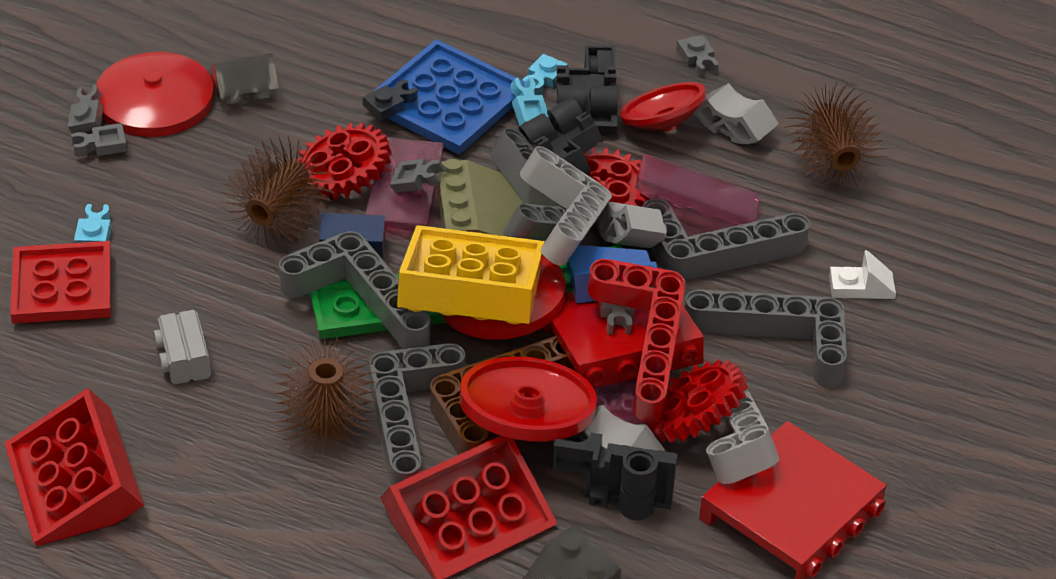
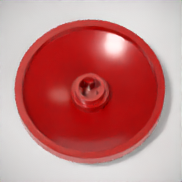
(155, 93)
(548, 303)
(528, 398)

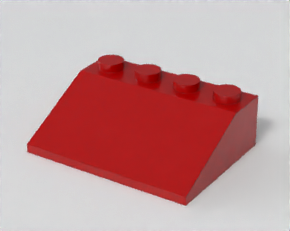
(73, 471)
(468, 507)

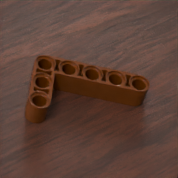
(445, 394)

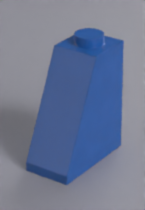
(583, 257)

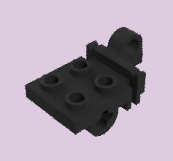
(592, 86)
(564, 132)
(620, 473)

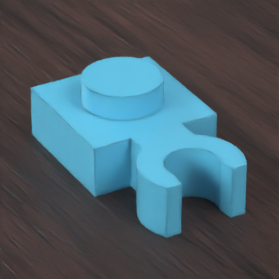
(544, 72)
(526, 103)
(95, 226)

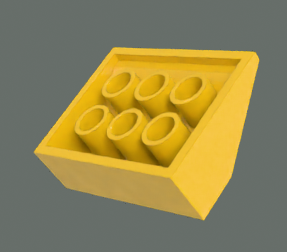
(470, 274)

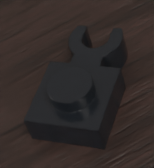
(387, 101)

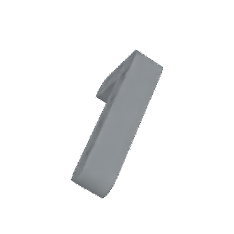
(572, 190)

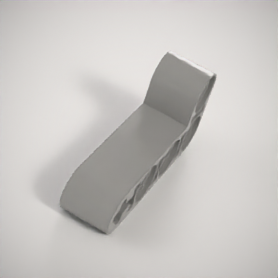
(747, 449)

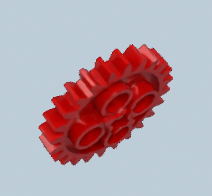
(351, 156)
(617, 175)
(699, 400)

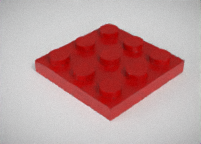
(61, 282)

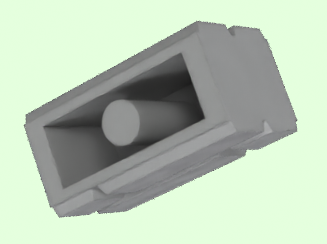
(183, 347)

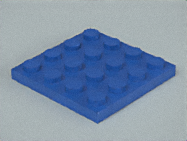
(455, 96)

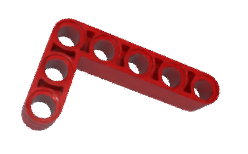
(653, 291)

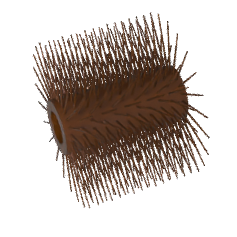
(836, 136)
(277, 192)
(323, 397)

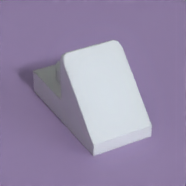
(869, 281)

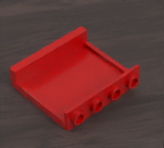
(617, 356)
(801, 504)

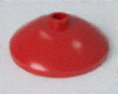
(664, 106)

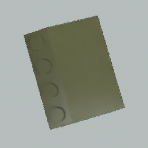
(475, 198)

